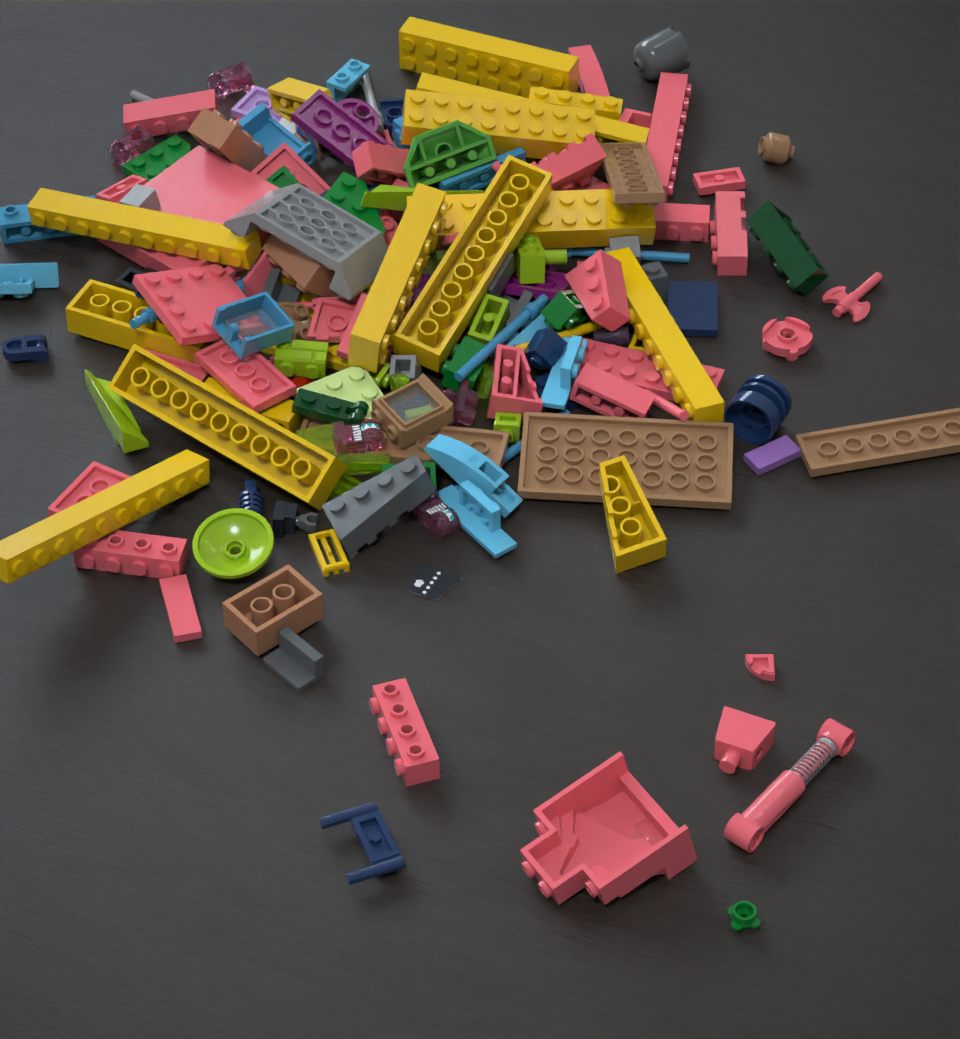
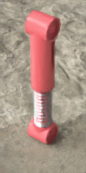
(748, 828)

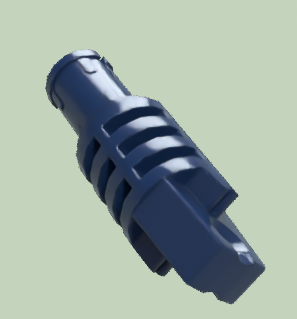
(250, 498)

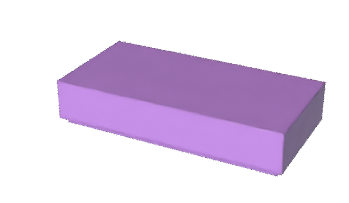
(772, 455)

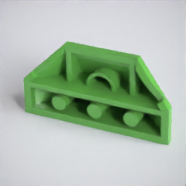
(446, 153)

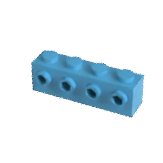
(17, 226)

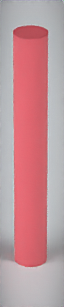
(670, 407)

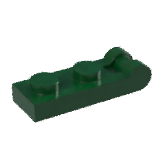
(329, 408)

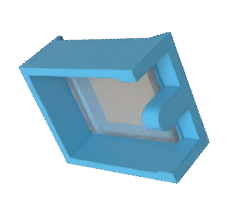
(253, 324)

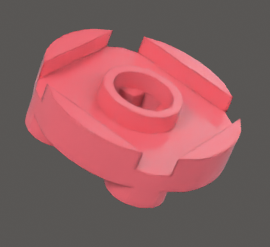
(775, 339)

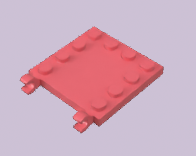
(189, 299)

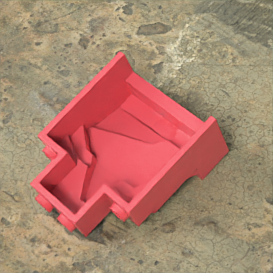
(604, 837)

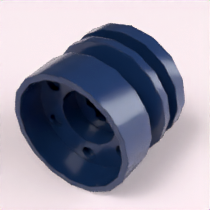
(758, 409)

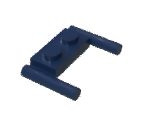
(373, 838)

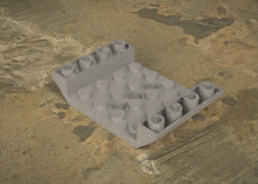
(319, 232)

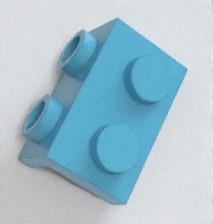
(346, 79)

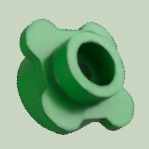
(741, 910)

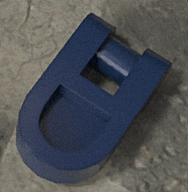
(25, 348)

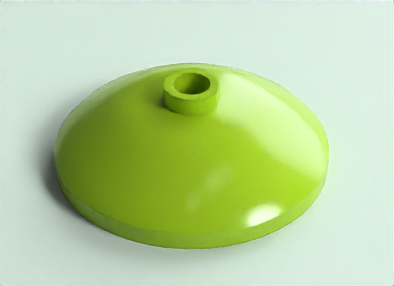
(230, 533)

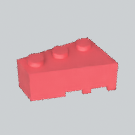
(729, 234)
(512, 384)

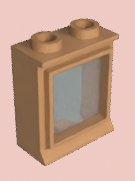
(413, 411)

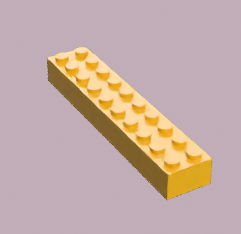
(566, 219)
(472, 262)
(227, 427)

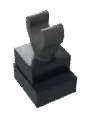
(286, 519)

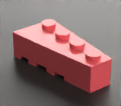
(574, 164)

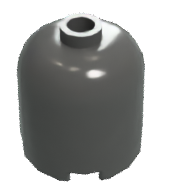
(661, 53)

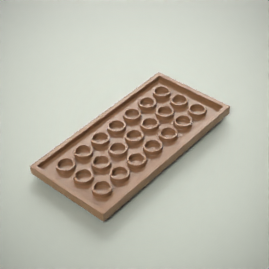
(671, 459)

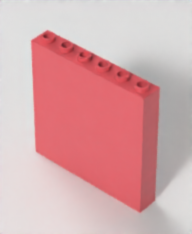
(202, 189)

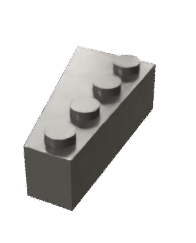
(378, 503)

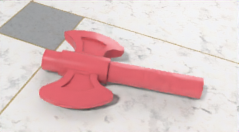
(850, 302)

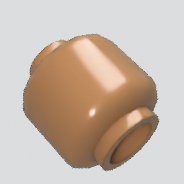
(775, 148)

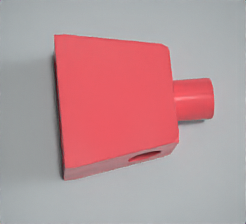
(742, 740)

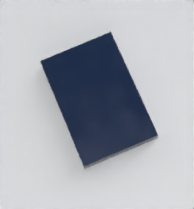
(694, 307)

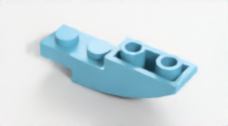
(469, 464)

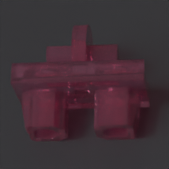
(464, 404)

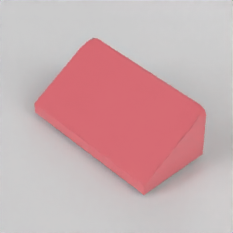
(257, 276)

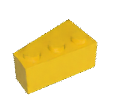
(290, 95)

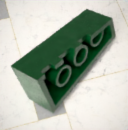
(787, 247)

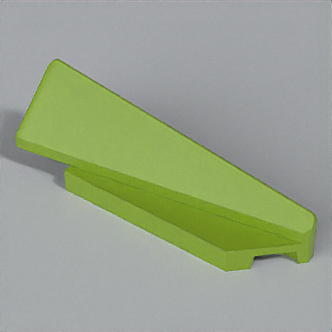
(395, 197)
(116, 415)

